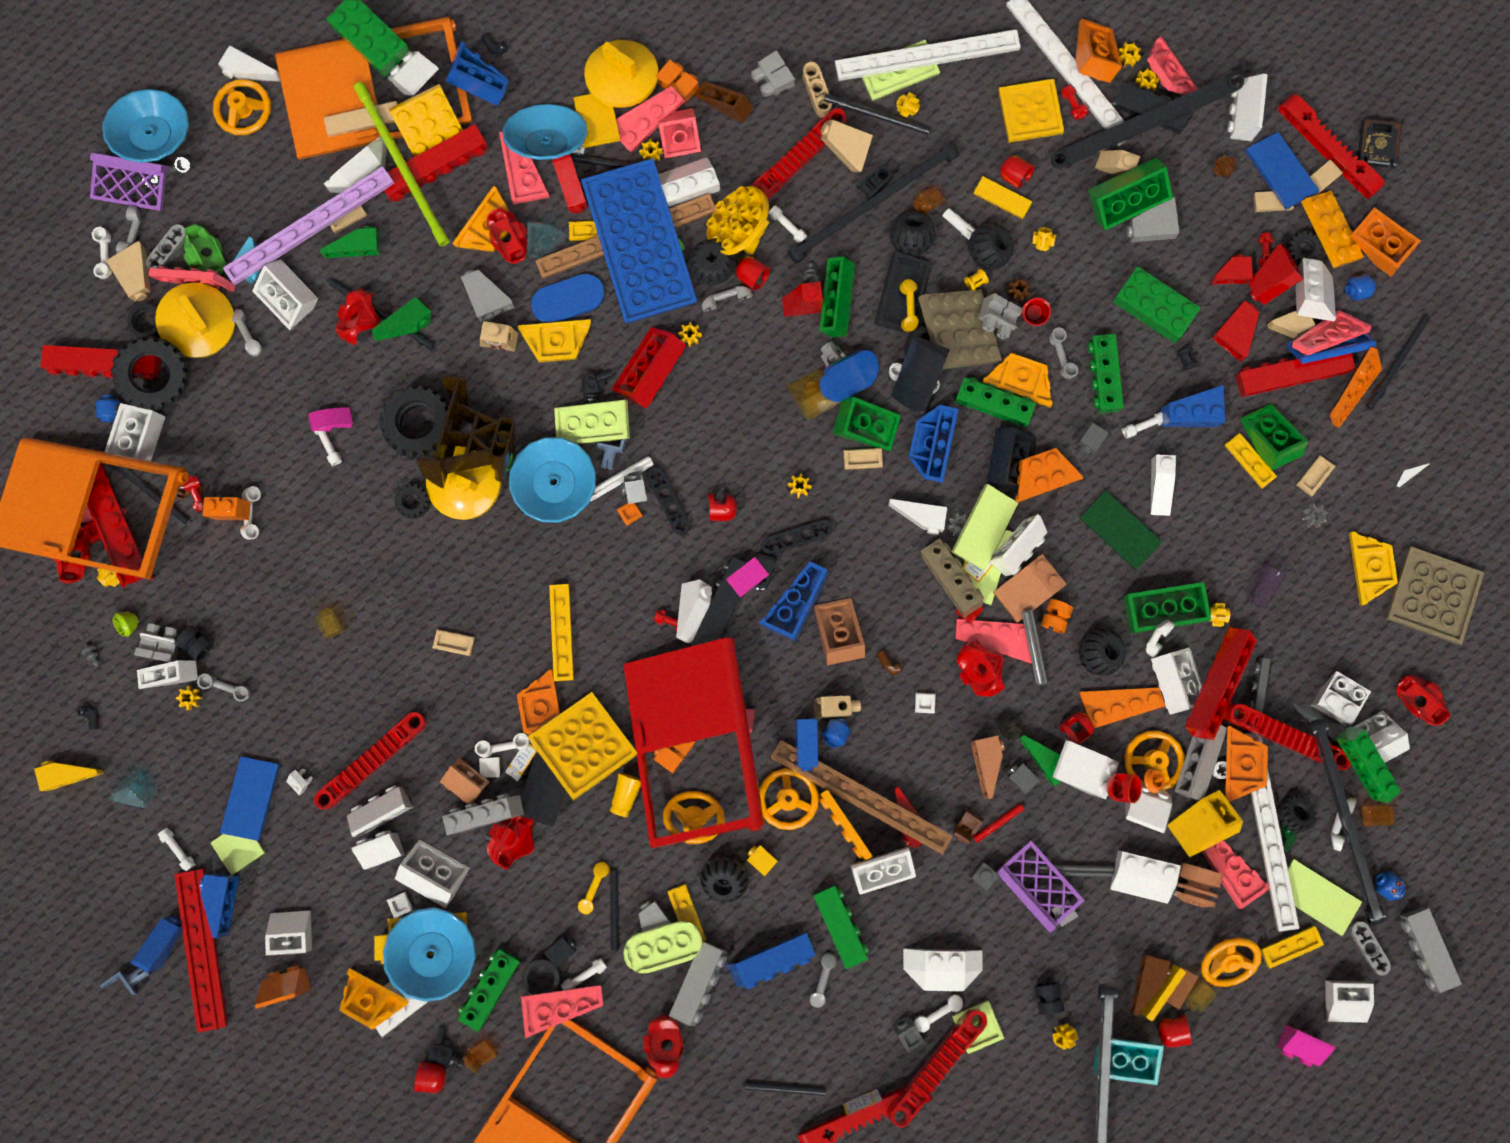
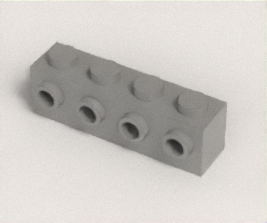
(1199, 766)
(482, 815)
(1430, 950)
(698, 984)

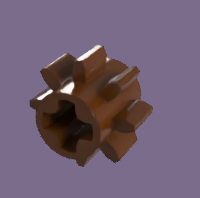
(1224, 166)
(1016, 293)

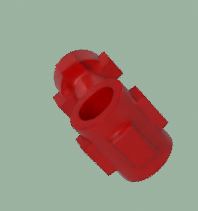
(1078, 111)
(1265, 239)
(192, 484)
(660, 617)

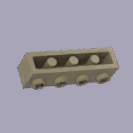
(952, 578)

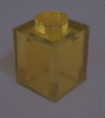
(329, 623)
(1200, 996)

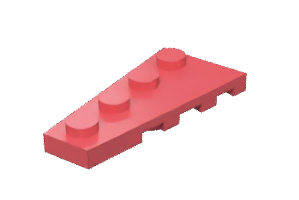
(643, 120)
(522, 176)
(996, 636)
(1238, 879)
(553, 1008)

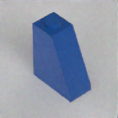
(806, 743)
(158, 944)

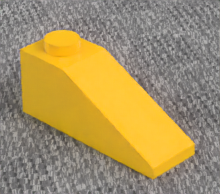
(57, 775)

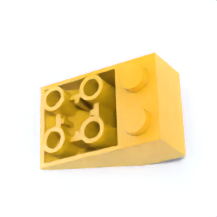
(1206, 824)

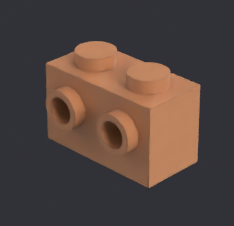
(464, 781)

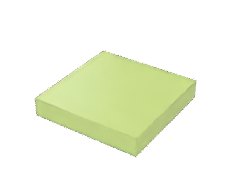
(237, 851)
(992, 1031)

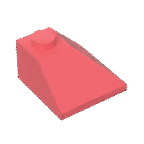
(679, 133)

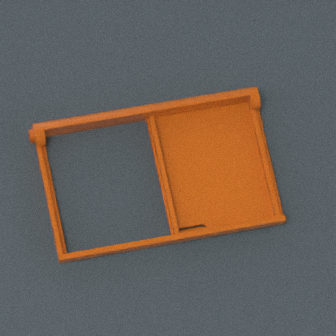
(321, 82)
(50, 494)
(523, 1125)

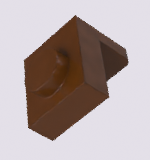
(967, 826)

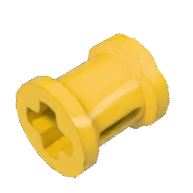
(976, 280)

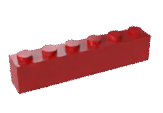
(438, 160)
(93, 362)
(1290, 373)
(1221, 683)

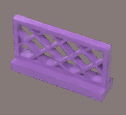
(125, 165)
(1027, 898)

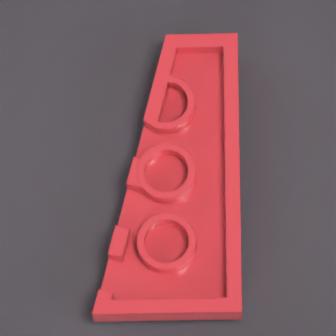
(182, 276)
(1330, 333)

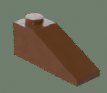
(725, 101)
(1150, 979)

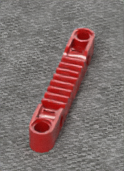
(797, 158)
(1365, 181)
(1281, 734)
(370, 761)
(937, 1067)
(845, 1123)

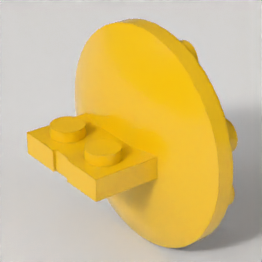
(621, 73)
(739, 220)
(195, 319)
(466, 492)

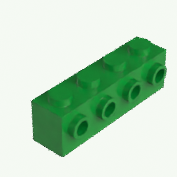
(837, 297)
(1106, 373)
(995, 402)
(1368, 764)
(840, 927)
(489, 989)

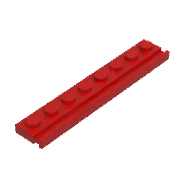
(113, 527)
(200, 954)

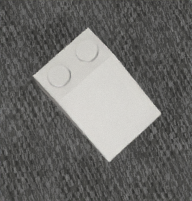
(1085, 769)

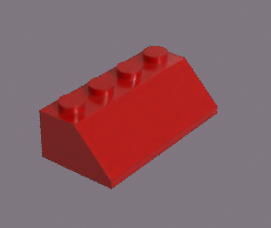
(649, 367)

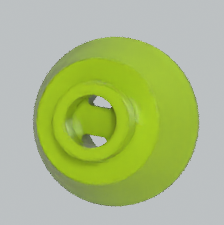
(125, 623)

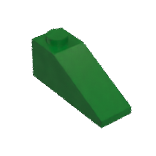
(357, 243)
(404, 321)
(1043, 757)

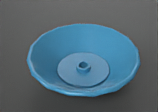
(141, 113)
(545, 131)
(540, 464)
(407, 952)

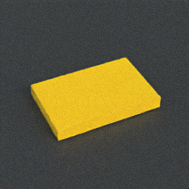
(599, 119)

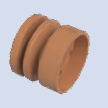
(1198, 885)

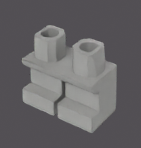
(775, 74)
(999, 314)
(158, 647)

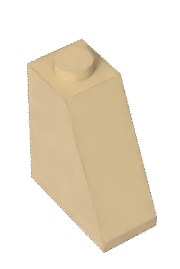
(847, 143)
(132, 271)

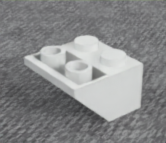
(1341, 698)
(1386, 735)
(378, 851)
(289, 933)
(1349, 1001)

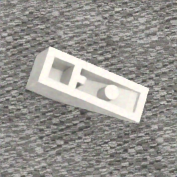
(243, 67)
(1162, 484)
(923, 515)
(693, 606)
(167, 674)

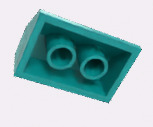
(1133, 1061)

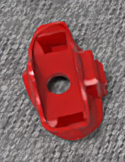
(500, 221)
(356, 315)
(72, 572)
(981, 669)
(1434, 710)
(510, 841)
(663, 1061)

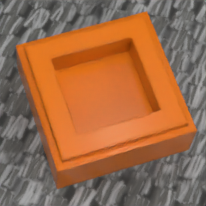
(629, 513)

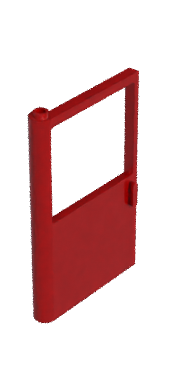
(685, 700)

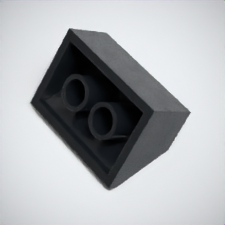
(1008, 449)

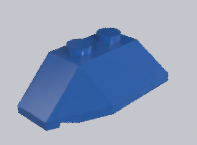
(933, 442)

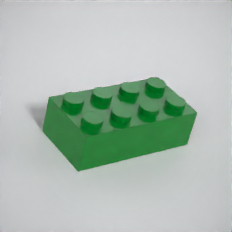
(368, 35)
(1130, 194)
(1156, 305)
(1178, 604)

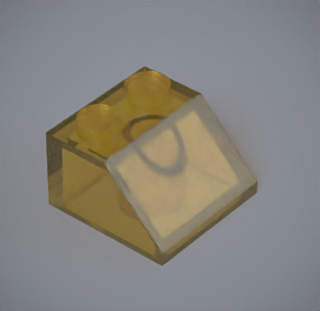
(808, 395)

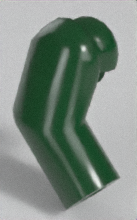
(1289, 838)

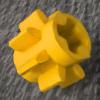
(1125, 54)
(1148, 76)
(908, 105)
(648, 146)
(1043, 238)
(684, 334)
(800, 480)
(107, 578)
(1219, 614)
(194, 698)
(1065, 1036)

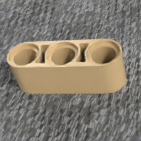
(813, 82)

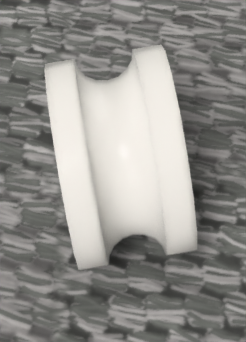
(1218, 775)

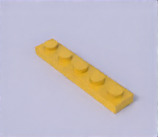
(561, 632)

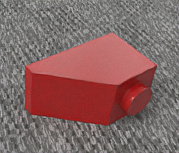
(1236, 271)

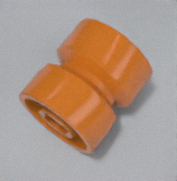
(1057, 615)

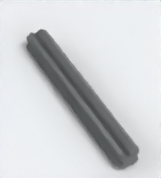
(1034, 646)
(1078, 870)

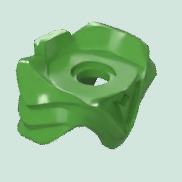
(196, 240)

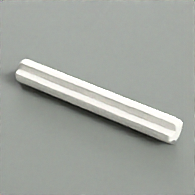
(617, 479)

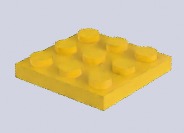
(1031, 110)
(425, 120)

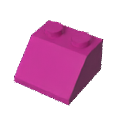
(1304, 1046)

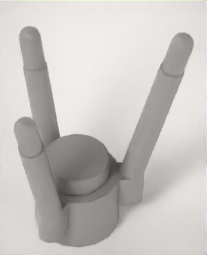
(831, 352)

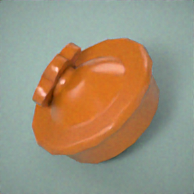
(1154, 780)

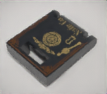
(1379, 146)

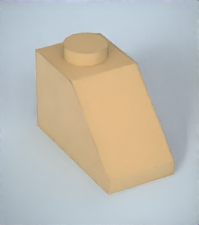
(1116, 161)
(1292, 324)

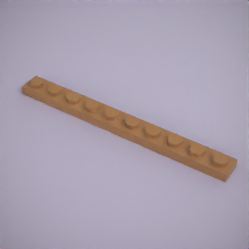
(592, 248)
(866, 800)

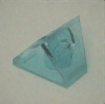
(542, 239)
(135, 789)

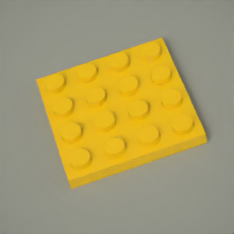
(582, 746)

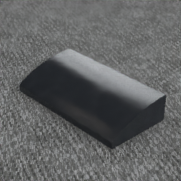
(893, 302)
(919, 374)
(542, 794)

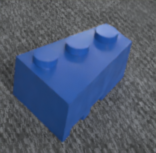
(475, 76)
(1198, 410)

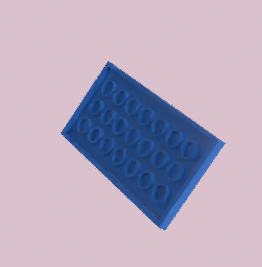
(639, 241)

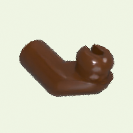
(182, 494)
(886, 663)

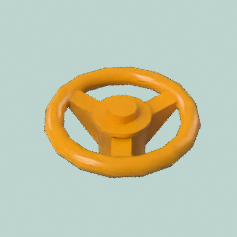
(241, 107)
(1154, 758)
(788, 799)
(693, 816)
(1229, 961)

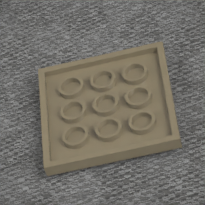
(955, 324)
(1435, 595)

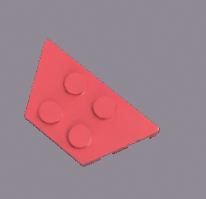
(1169, 69)

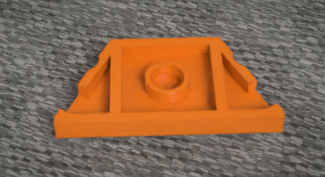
(1044, 473)
(538, 703)
(1244, 764)

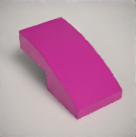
(326, 419)

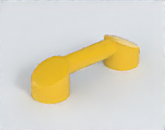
(909, 323)
(600, 870)

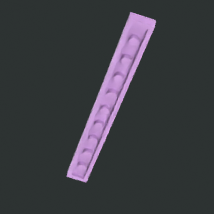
(308, 225)

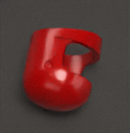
(1014, 170)
(749, 271)
(1036, 308)
(722, 512)
(1084, 721)
(1124, 787)
(1174, 1032)
(429, 1077)

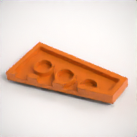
(1359, 384)
(1116, 705)

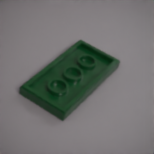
(1120, 530)

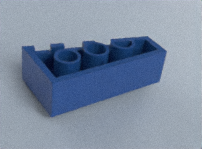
(794, 607)
(771, 961)

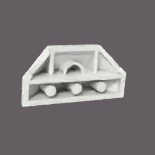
(359, 167)
(942, 968)

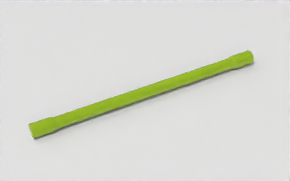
(365, 98)

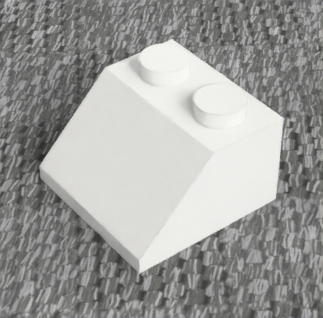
(412, 73)
(1151, 809)

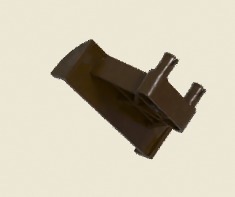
(483, 430)

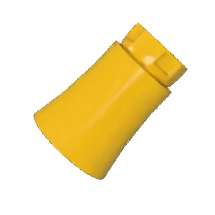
(625, 794)

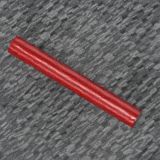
(998, 823)

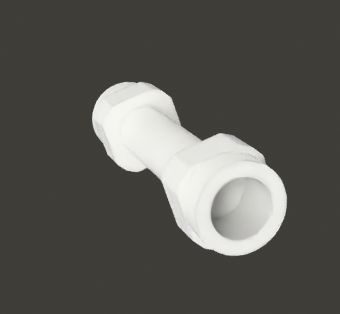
(776, 214)
(1131, 430)
(334, 457)
(187, 863)
(598, 966)

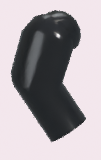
(495, 48)
(90, 714)

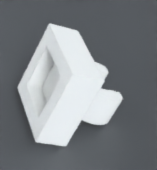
(297, 782)

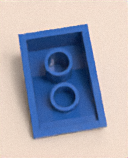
(218, 900)

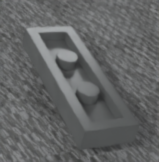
(1259, 685)

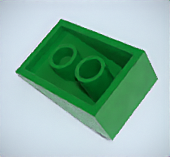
(866, 423)
(1274, 436)

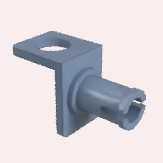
(609, 454)
(129, 980)

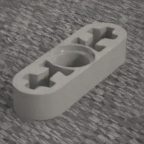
(166, 240)
(1378, 950)

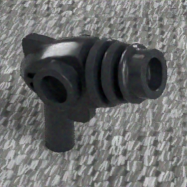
(592, 383)
(443, 1053)

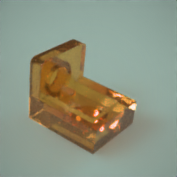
(928, 200)
(1378, 815)
(479, 1055)

